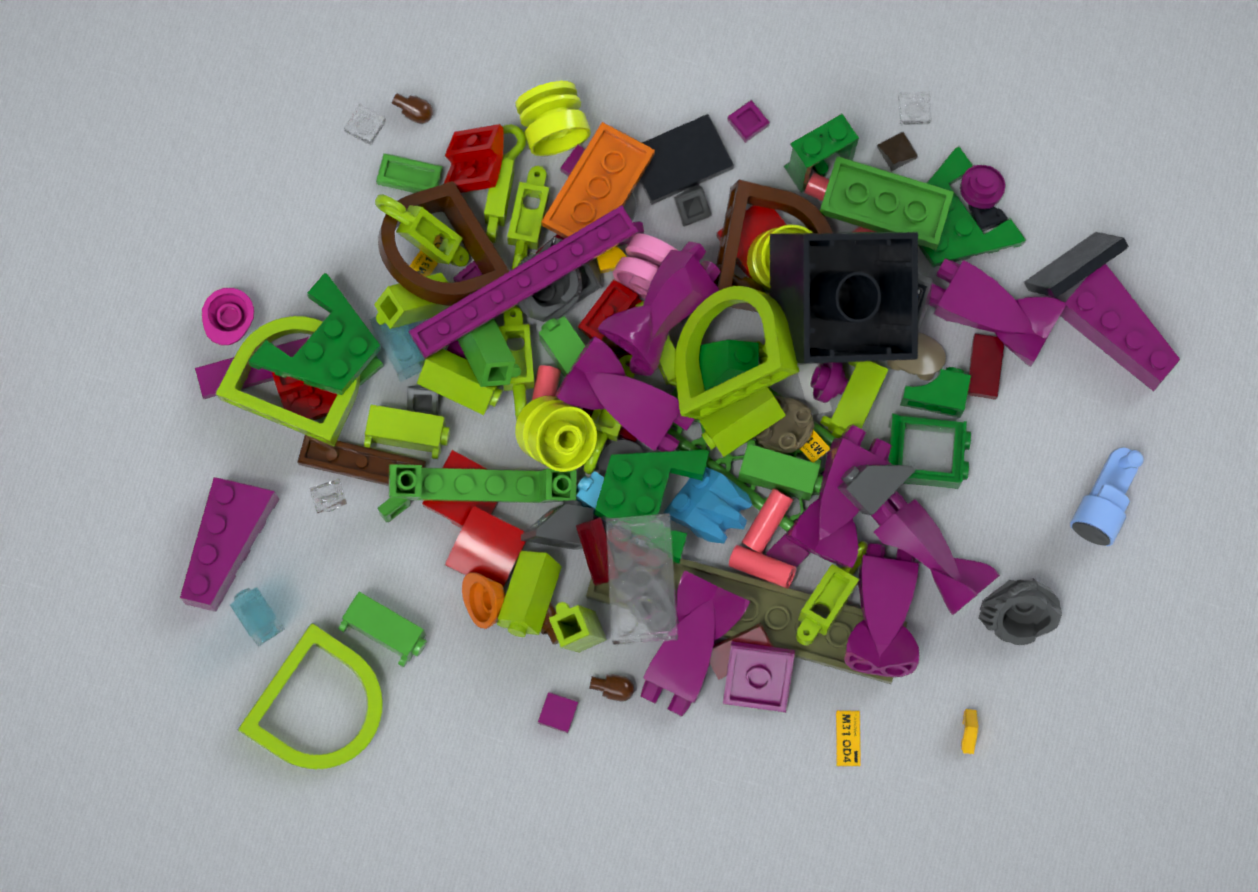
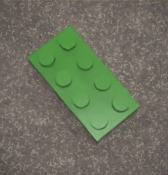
(885, 201)

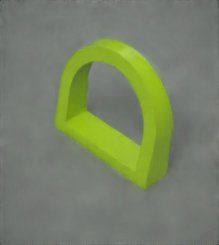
(781, 361)
(235, 377)
(370, 684)

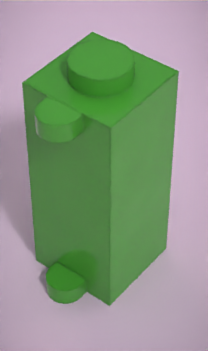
(561, 343)
(489, 355)
(780, 471)
(384, 627)

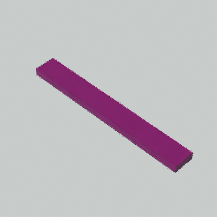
(523, 282)

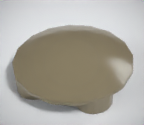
(930, 359)
(790, 431)

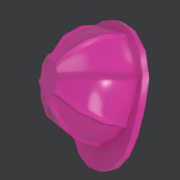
(227, 315)

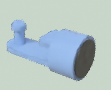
(1102, 511)

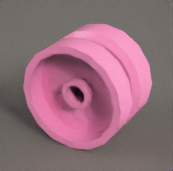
(643, 260)

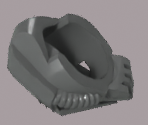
(557, 297)
(1021, 611)

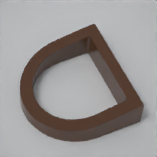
(759, 195)
(449, 200)

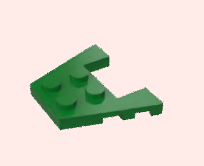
(961, 234)
(333, 352)
(638, 482)

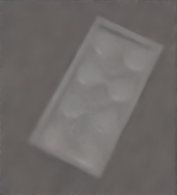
(641, 579)

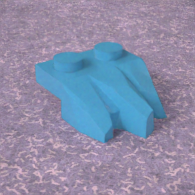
(710, 506)

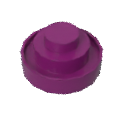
(982, 186)
(828, 381)

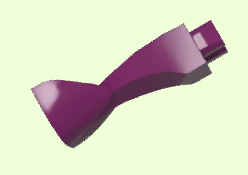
(672, 295)
(984, 304)
(640, 408)
(828, 523)
(915, 532)
(886, 590)
(682, 664)

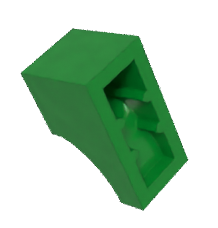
(943, 395)

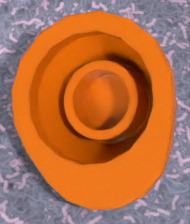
(482, 599)

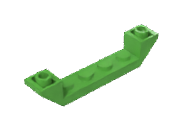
(481, 485)

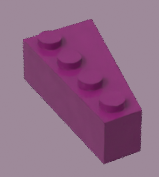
(1119, 327)
(227, 530)

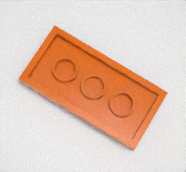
(598, 181)

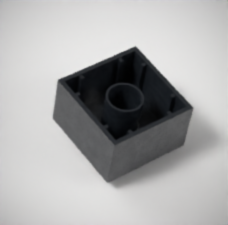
(848, 294)

